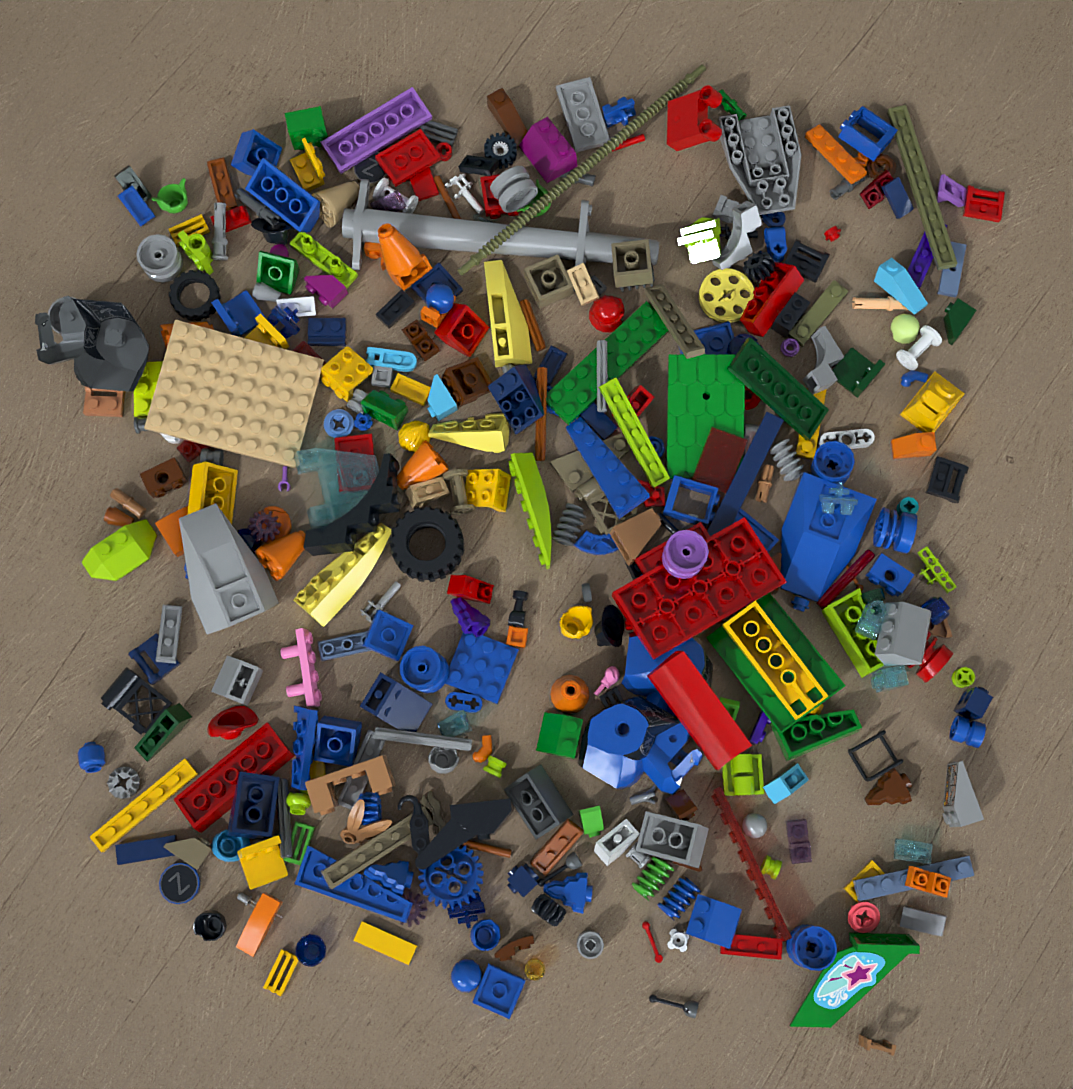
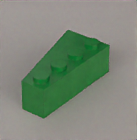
(816, 732)

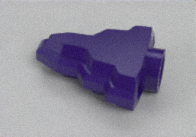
(469, 618)

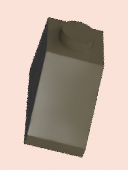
(190, 850)

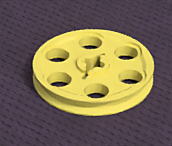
(725, 287)

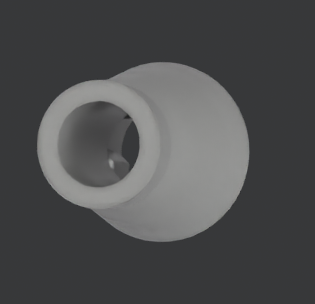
(265, 292)

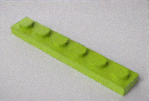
(634, 432)

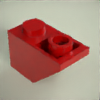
(470, 588)

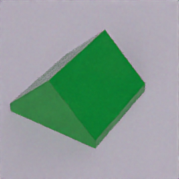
(277, 272)

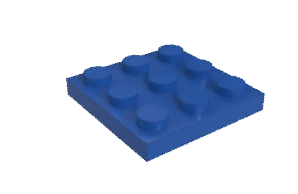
(481, 666)

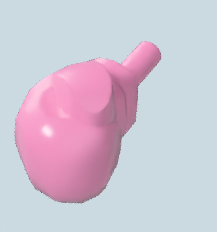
(611, 677)

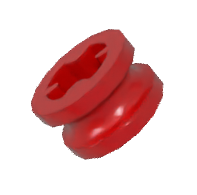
(448, 155)

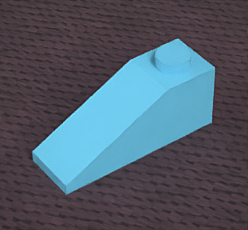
(899, 284)

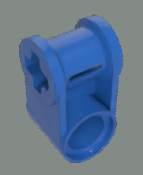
(776, 242)

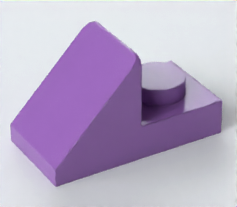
(950, 191)

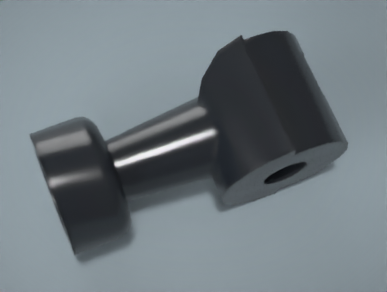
(517, 616)

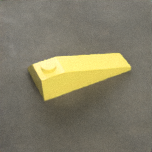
(484, 434)

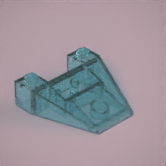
(337, 470)

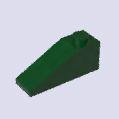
(163, 731)

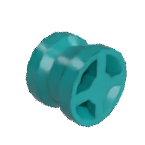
(903, 506)

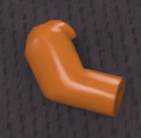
(486, 749)

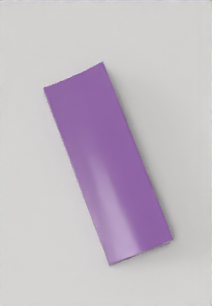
(376, 130)

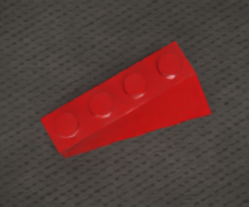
(771, 298)

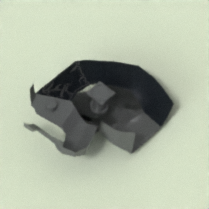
(100, 339)

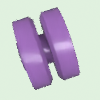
(695, 555)

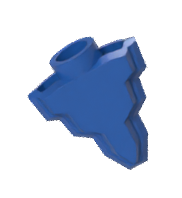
(391, 876)
(572, 891)

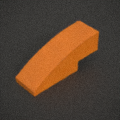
(259, 924)

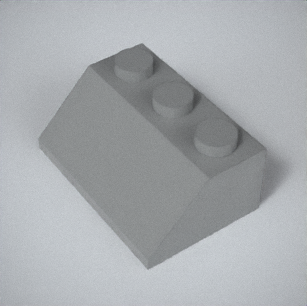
(903, 634)

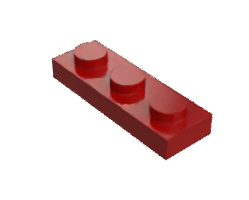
(754, 947)

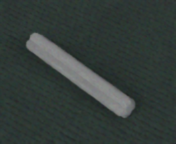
(602, 406)

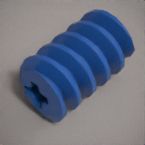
(679, 898)

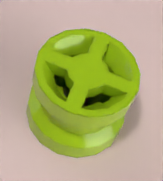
(967, 677)
(494, 766)
(770, 867)

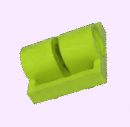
(198, 250)
(743, 775)

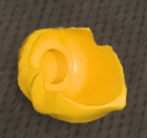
(413, 434)
(576, 622)

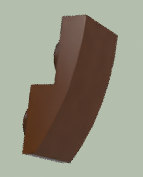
(420, 340)
(508, 950)

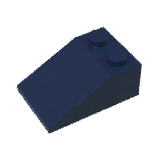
(253, 806)

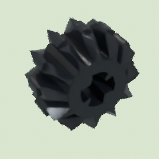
(759, 266)
(548, 910)

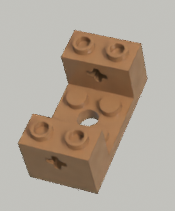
(322, 791)

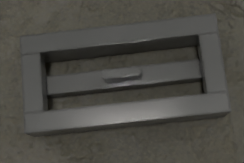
(437, 129)

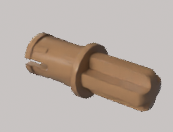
(765, 483)
(128, 503)

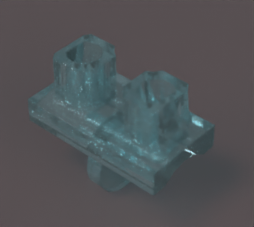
(847, 503)
(913, 851)

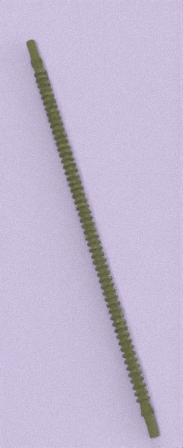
(581, 170)

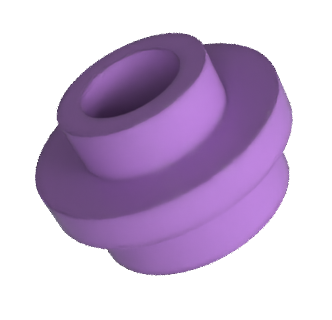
(790, 342)

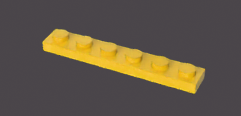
(143, 805)

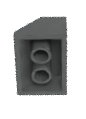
(538, 801)

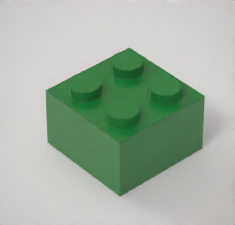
(306, 124)

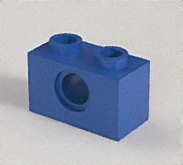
(900, 575)

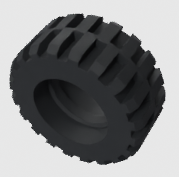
(419, 520)

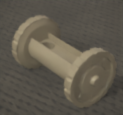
(458, 491)

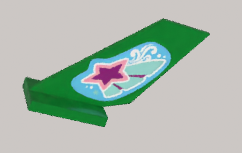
(852, 976)

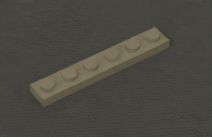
(675, 321)
(370, 851)

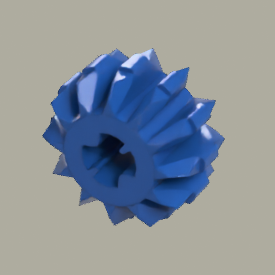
(373, 807)

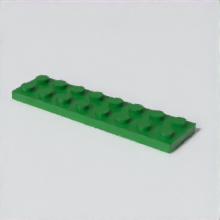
(624, 348)

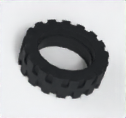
(183, 281)

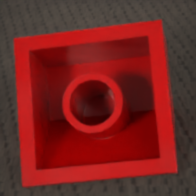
(462, 329)

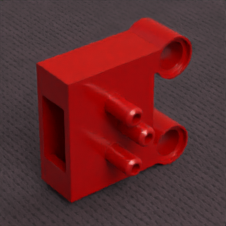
(689, 119)

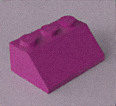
(548, 150)

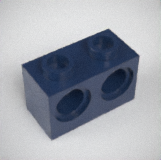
(973, 703)

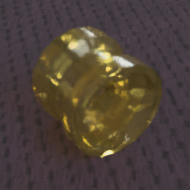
(534, 966)

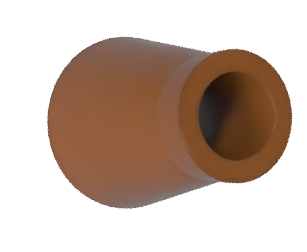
(117, 518)

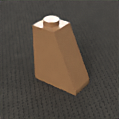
(635, 534)

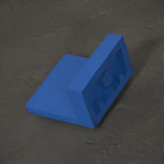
(238, 313)

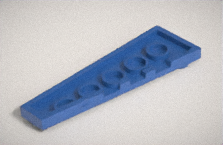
(356, 890)

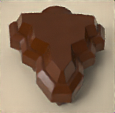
(891, 789)

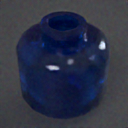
(938, 609)

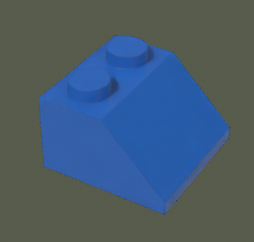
(251, 150)
(337, 740)
(713, 921)

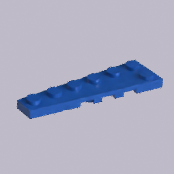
(613, 477)

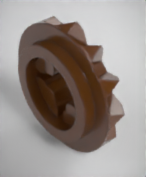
(880, 161)

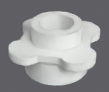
(678, 945)

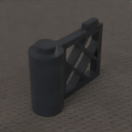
(123, 690)

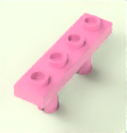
(309, 674)

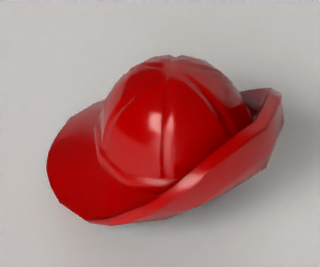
(231, 722)

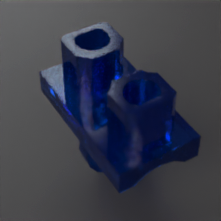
(279, 315)
(475, 907)

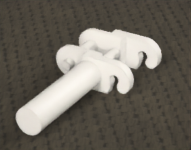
(464, 192)

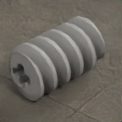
(786, 461)

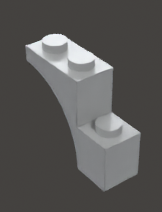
(738, 247)
(827, 356)

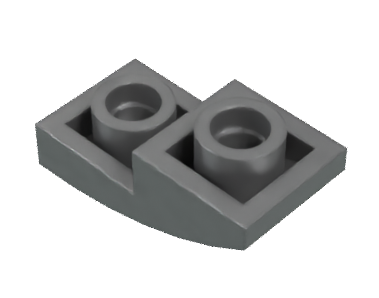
(923, 921)

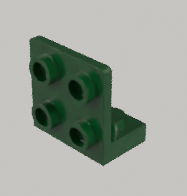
(856, 372)

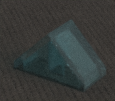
(455, 725)

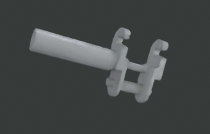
(382, 602)

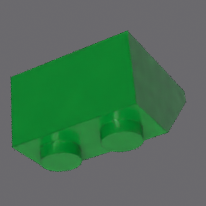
(384, 408)
(559, 735)

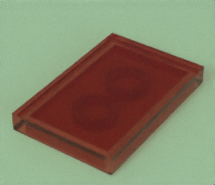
(719, 459)

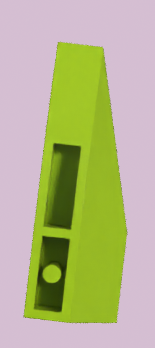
(530, 486)

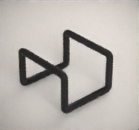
(880, 735)

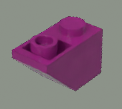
(327, 287)

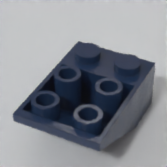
(518, 397)
(395, 704)

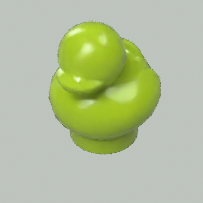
(298, 802)

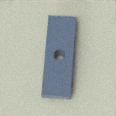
(949, 279)
(335, 647)

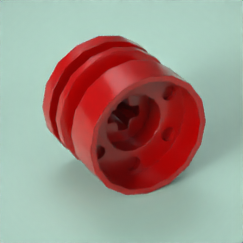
(933, 659)

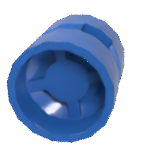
(971, 733)

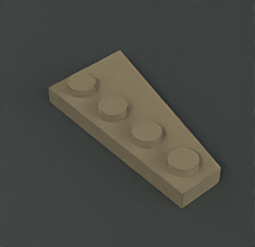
(574, 469)

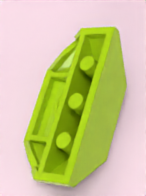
(121, 551)

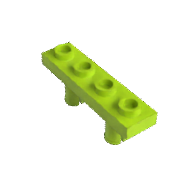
(323, 258)

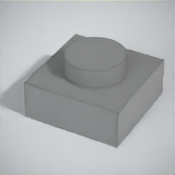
(382, 376)

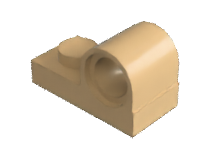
(583, 284)
(424, 492)

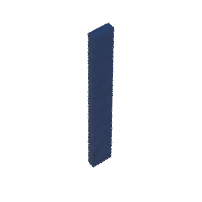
(746, 473)

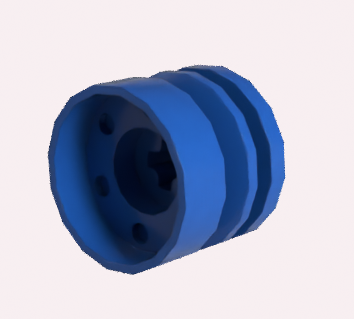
(836, 455)
(899, 531)
(821, 951)

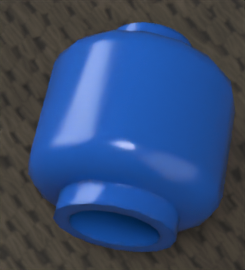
(91, 757)

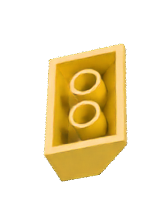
(211, 486)

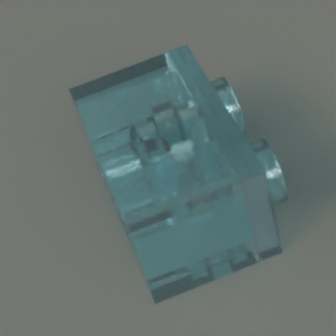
(889, 679)

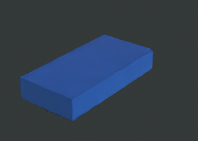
(136, 205)

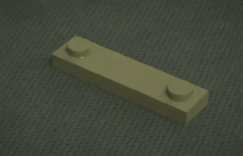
(818, 313)

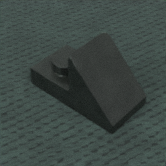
(127, 178)

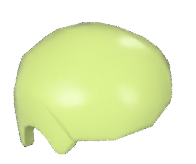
(905, 328)

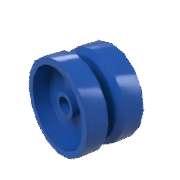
(424, 669)

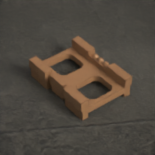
(886, 1046)

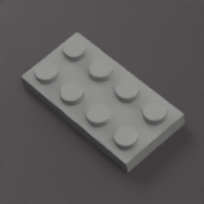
(582, 114)

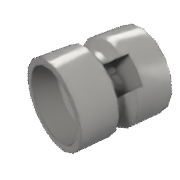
(590, 944)

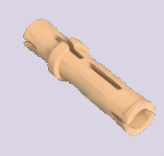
(877, 303)

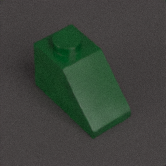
(957, 318)

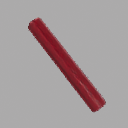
(845, 579)

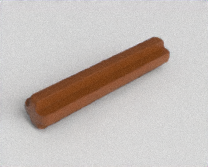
(532, 325)

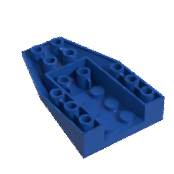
(818, 543)

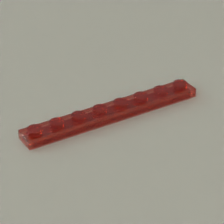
(753, 871)

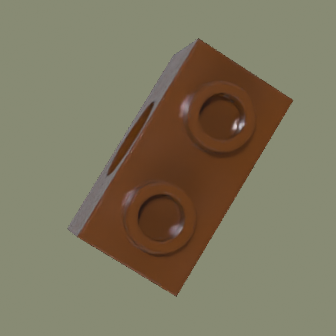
(153, 476)

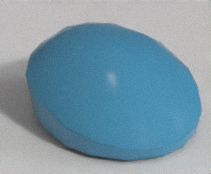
(226, 847)

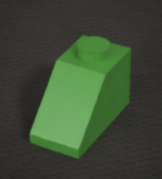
(591, 821)

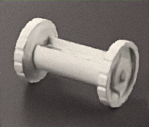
(383, 186)
(929, 337)

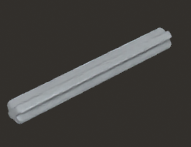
(423, 739)

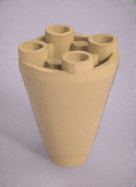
(335, 200)

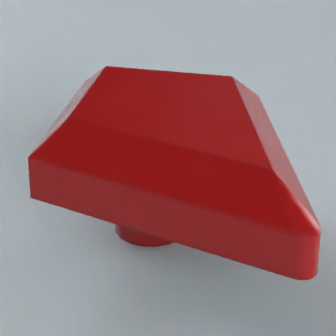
(657, 495)

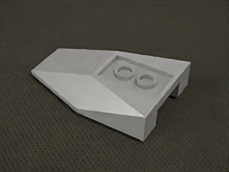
(764, 158)

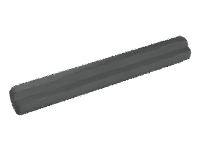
(284, 819)

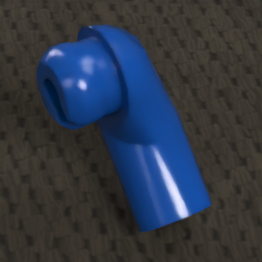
(913, 375)

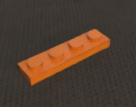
(835, 154)

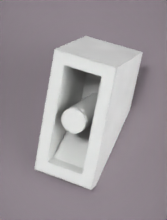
(616, 842)

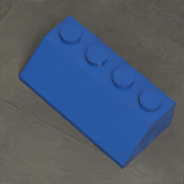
(284, 196)

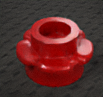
(832, 234)

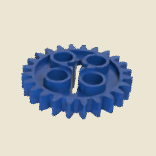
(441, 891)

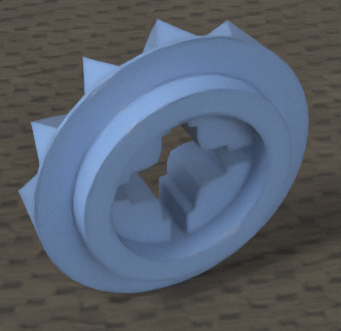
(338, 415)

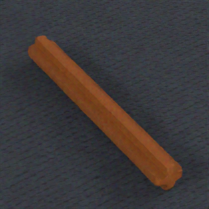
(540, 435)

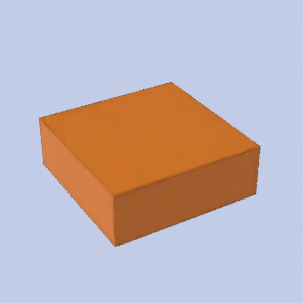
(517, 637)

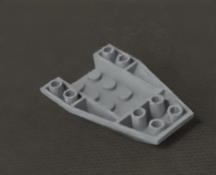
(222, 571)

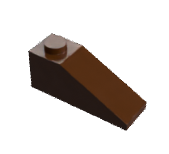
(506, 115)

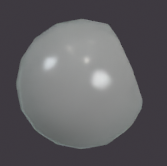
(754, 825)

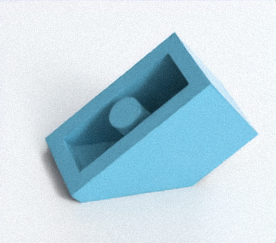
(439, 400)
(786, 784)

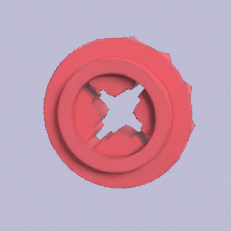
(869, 923)

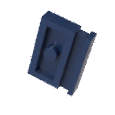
(326, 331)

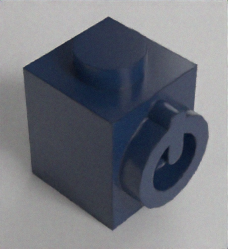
(522, 879)

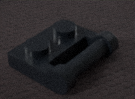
(806, 266)
(941, 477)

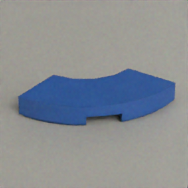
(596, 544)

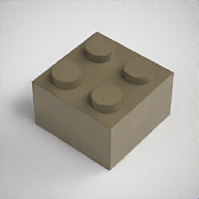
(632, 263)
(548, 281)

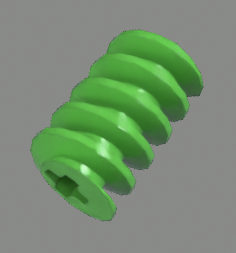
(652, 877)

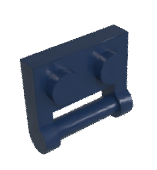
(150, 648)

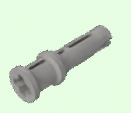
(219, 241)

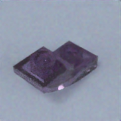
(390, 202)
(798, 841)

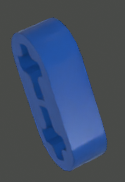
(463, 697)

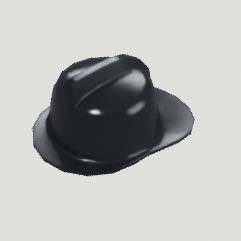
(273, 234)
(610, 628)

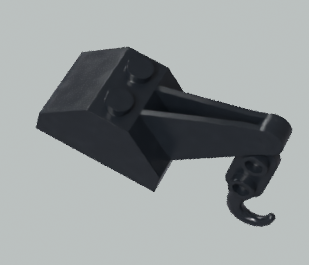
(466, 822)

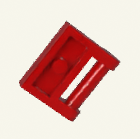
(983, 208)

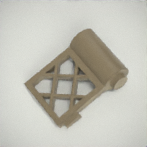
(591, 493)

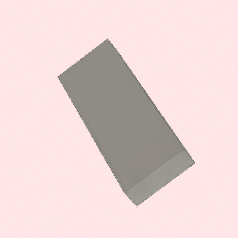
(169, 634)

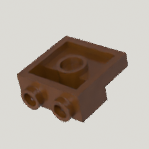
(467, 381)

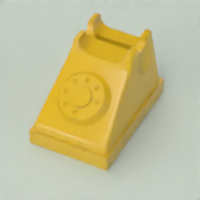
(932, 403)

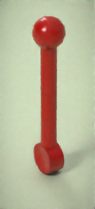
(658, 958)

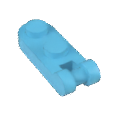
(394, 359)

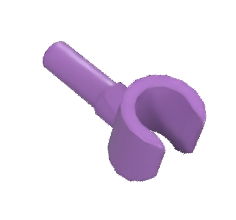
(284, 480)

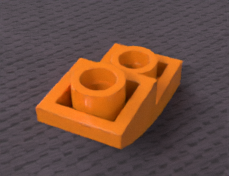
(928, 881)

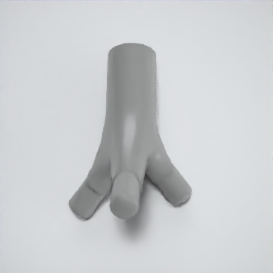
(644, 797)

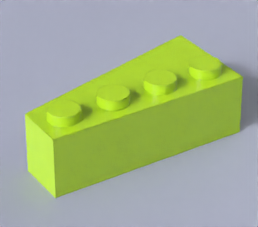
(843, 618)

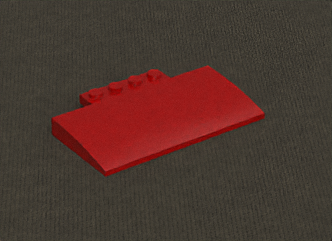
(673, 609)

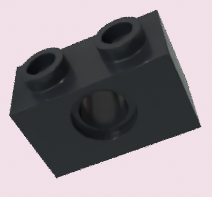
(790, 315)

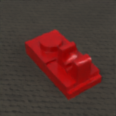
(236, 218)

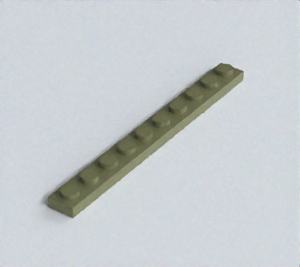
(922, 188)

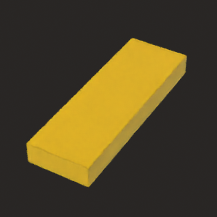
(385, 942)

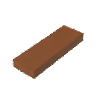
(222, 183)
(556, 846)

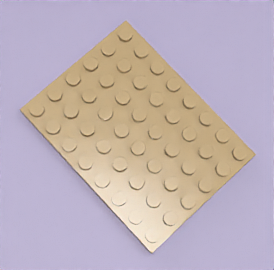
(234, 394)

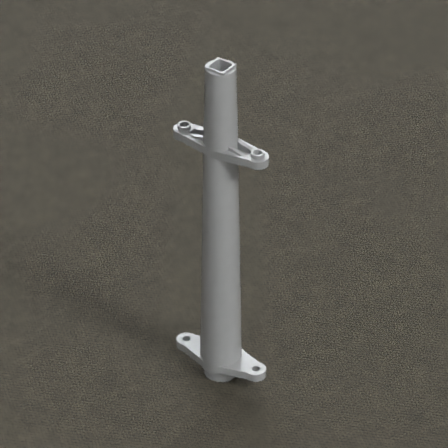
(469, 236)

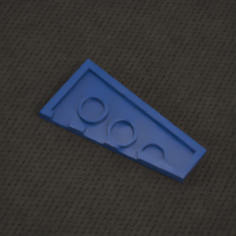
(303, 745)

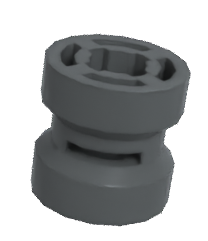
(215, 457)

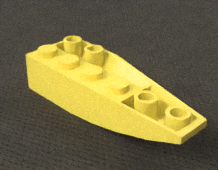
(507, 320)
(342, 577)

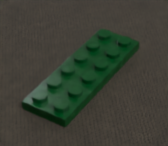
(778, 388)

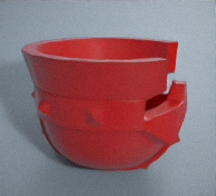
(606, 313)

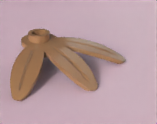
(353, 834)

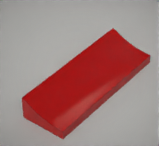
(699, 709)
(214, 791)

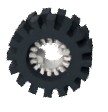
(506, 143)

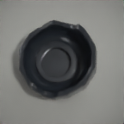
(210, 925)

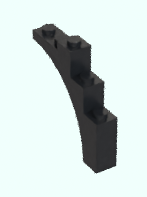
(363, 518)

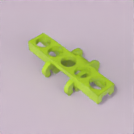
(930, 566)

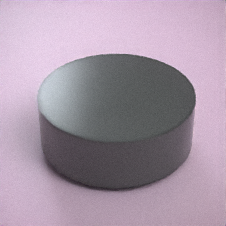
(586, 592)

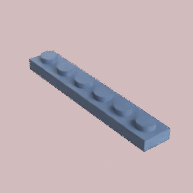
(895, 881)

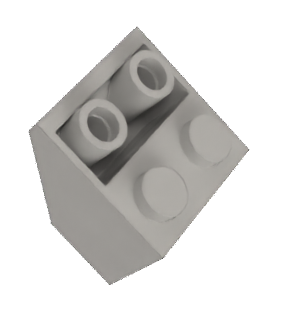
(237, 680)

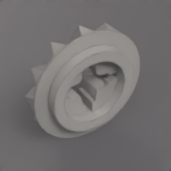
(132, 784)

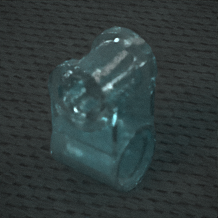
(870, 623)

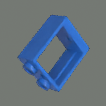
(874, 125)
(695, 486)

